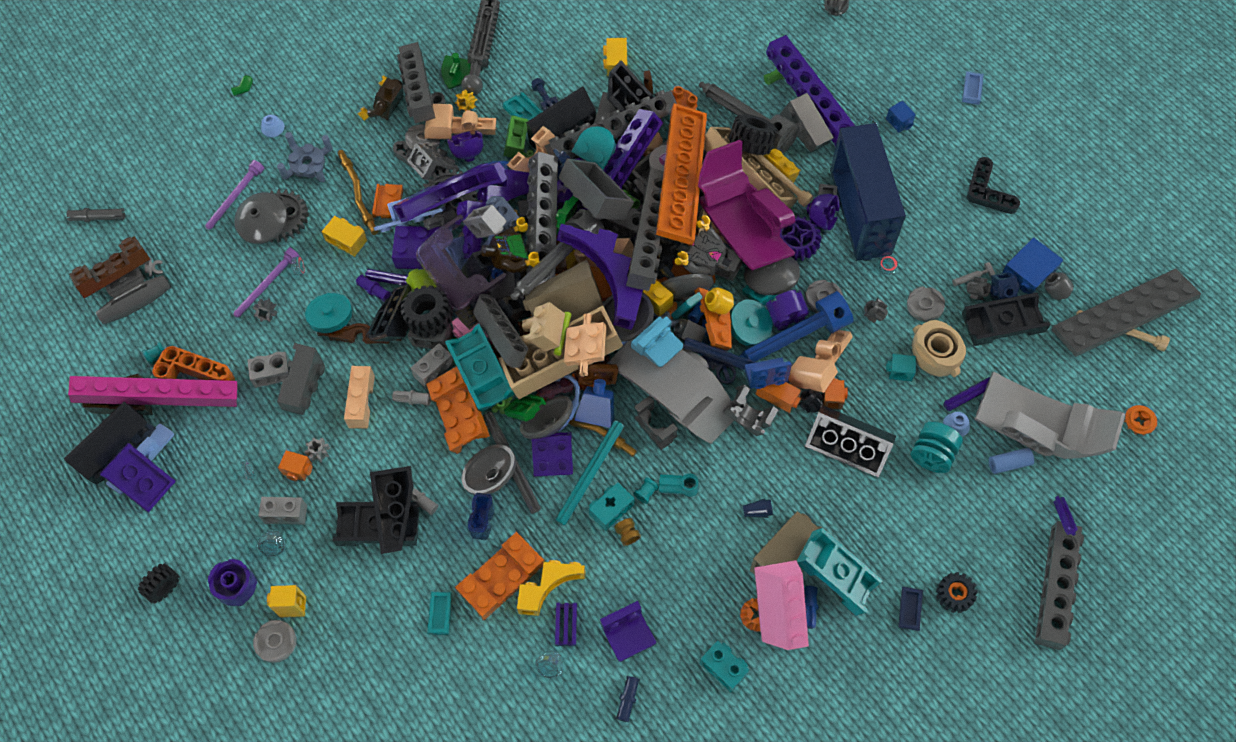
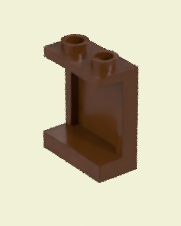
(598, 370)

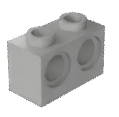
(485, 221)
(432, 365)
(270, 373)
(283, 510)

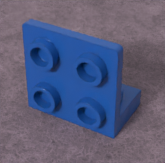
(767, 373)

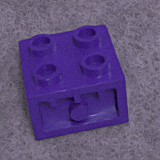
(553, 455)
(627, 631)

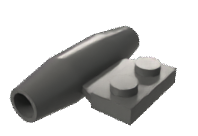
(130, 295)

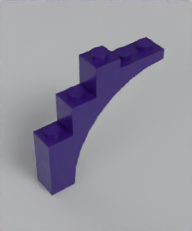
(512, 187)
(452, 188)
(614, 267)

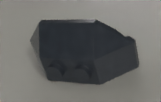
(625, 88)
(389, 322)

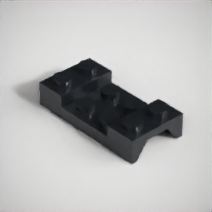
(1004, 318)
(358, 524)

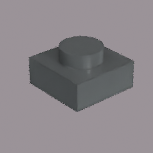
(827, 189)

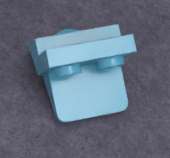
(657, 342)

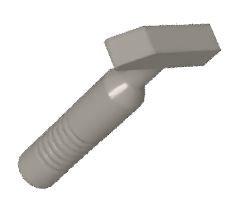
(966, 278)

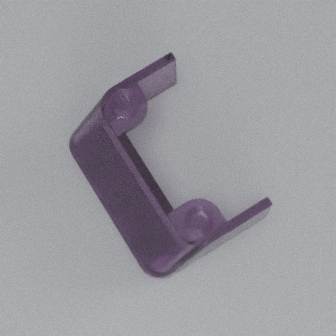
(446, 274)

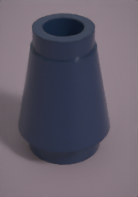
(759, 509)

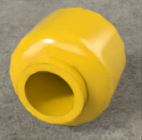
(719, 300)

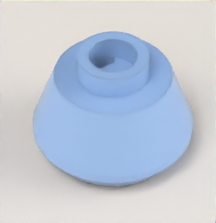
(272, 126)
(958, 422)

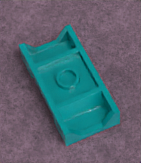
(480, 368)
(838, 569)

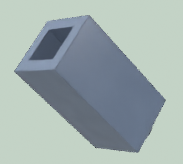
(505, 210)

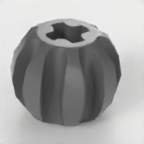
(836, 7)

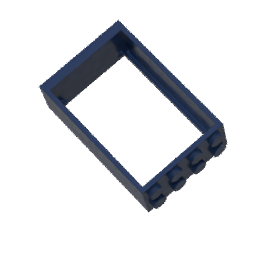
(867, 192)

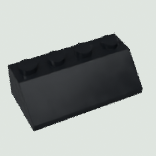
(564, 115)
(107, 440)
(850, 441)

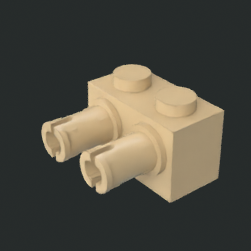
(544, 327)

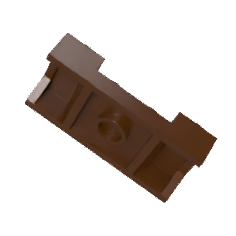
(116, 266)

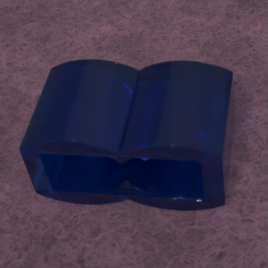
(479, 520)

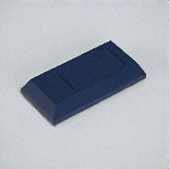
(910, 608)

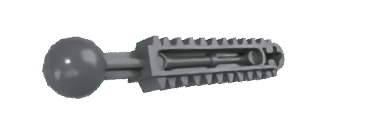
(481, 44)

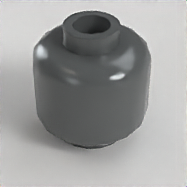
(1059, 285)

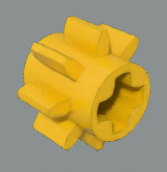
(465, 100)

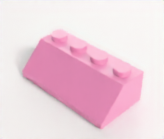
(782, 605)

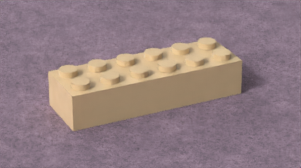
(756, 172)
(545, 367)

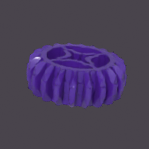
(801, 233)

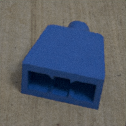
(596, 405)

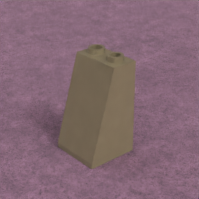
(569, 291)
(786, 543)

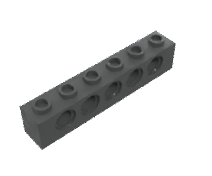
(415, 83)
(1045, 633)

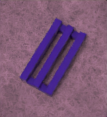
(566, 606)

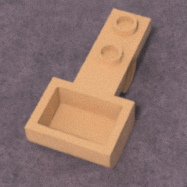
(446, 124)
(820, 371)

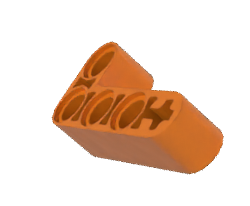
(196, 369)

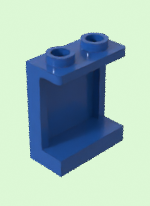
(1033, 265)

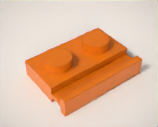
(383, 196)

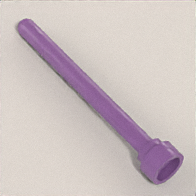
(254, 169)
(289, 254)

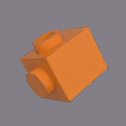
(835, 394)
(295, 466)

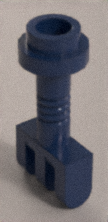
(537, 85)

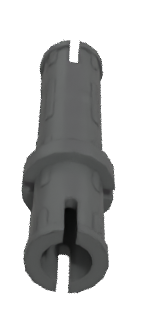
(95, 214)

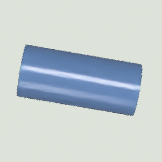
(1011, 460)

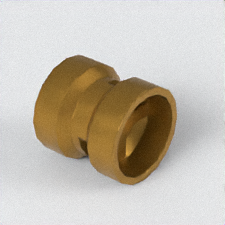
(627, 531)

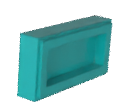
(686, 306)
(439, 613)

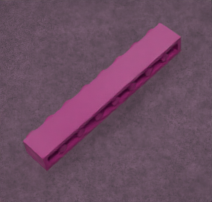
(152, 391)

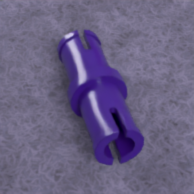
(373, 288)

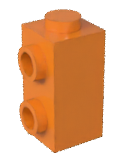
(782, 396)

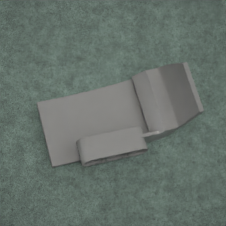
(682, 387)
(1046, 423)

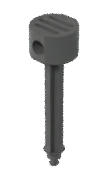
(786, 129)
(582, 220)

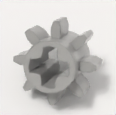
(313, 453)

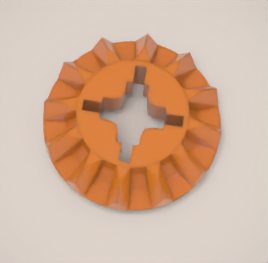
(1145, 414)
(747, 614)

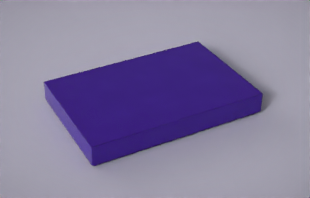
(137, 477)

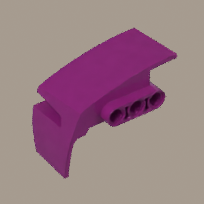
(742, 214)

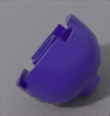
(466, 145)
(823, 210)

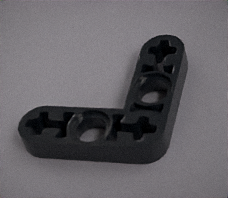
(981, 190)

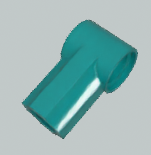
(676, 484)

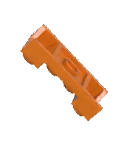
(457, 410)
(500, 576)

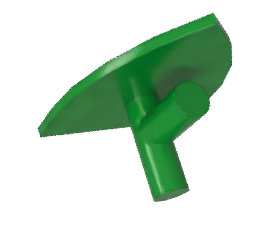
(454, 70)

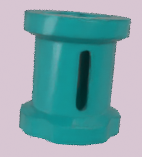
(153, 353)
(646, 490)

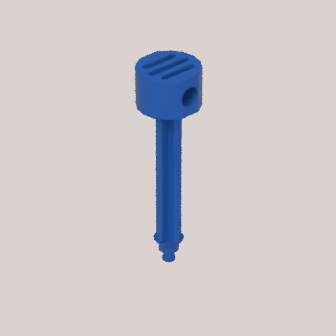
(824, 317)

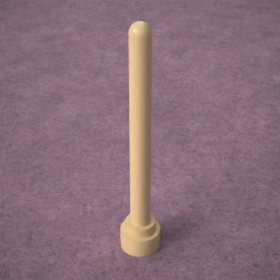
(803, 197)
(1160, 342)

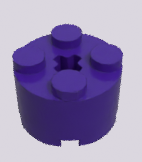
(787, 309)
(243, 582)

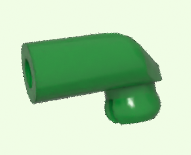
(244, 86)

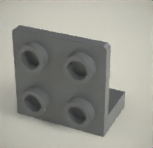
(425, 158)

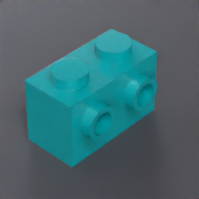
(724, 666)

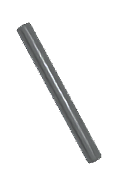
(518, 475)

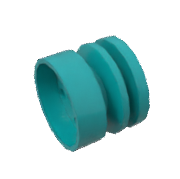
(936, 447)

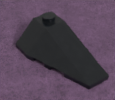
(392, 500)

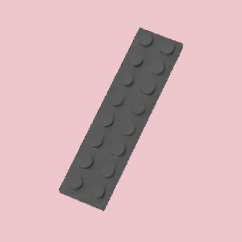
(1125, 312)

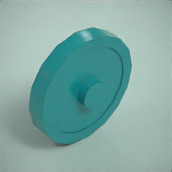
(328, 312)
(750, 322)

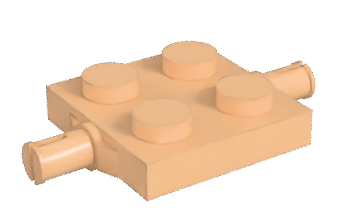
(585, 344)

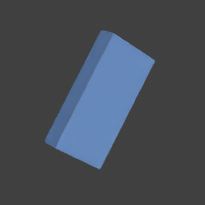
(972, 88)

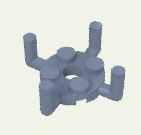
(304, 153)

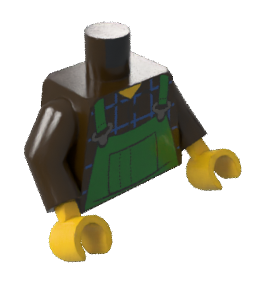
(509, 251)

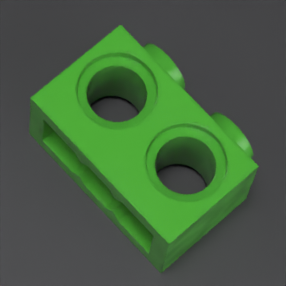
(515, 136)

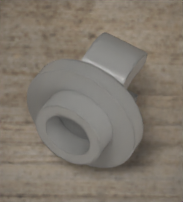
(150, 267)

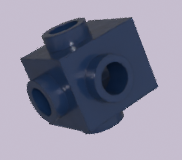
(1004, 286)

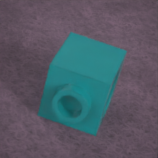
(901, 367)

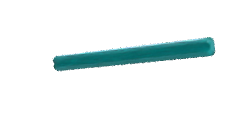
(589, 472)

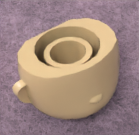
(941, 337)

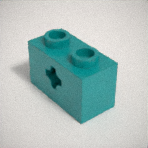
(609, 515)

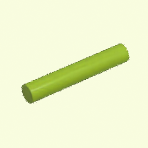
(558, 351)

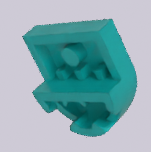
(595, 145)

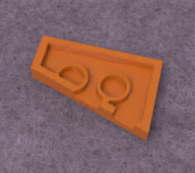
(717, 325)

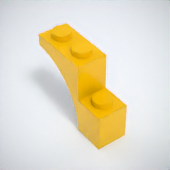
(553, 574)

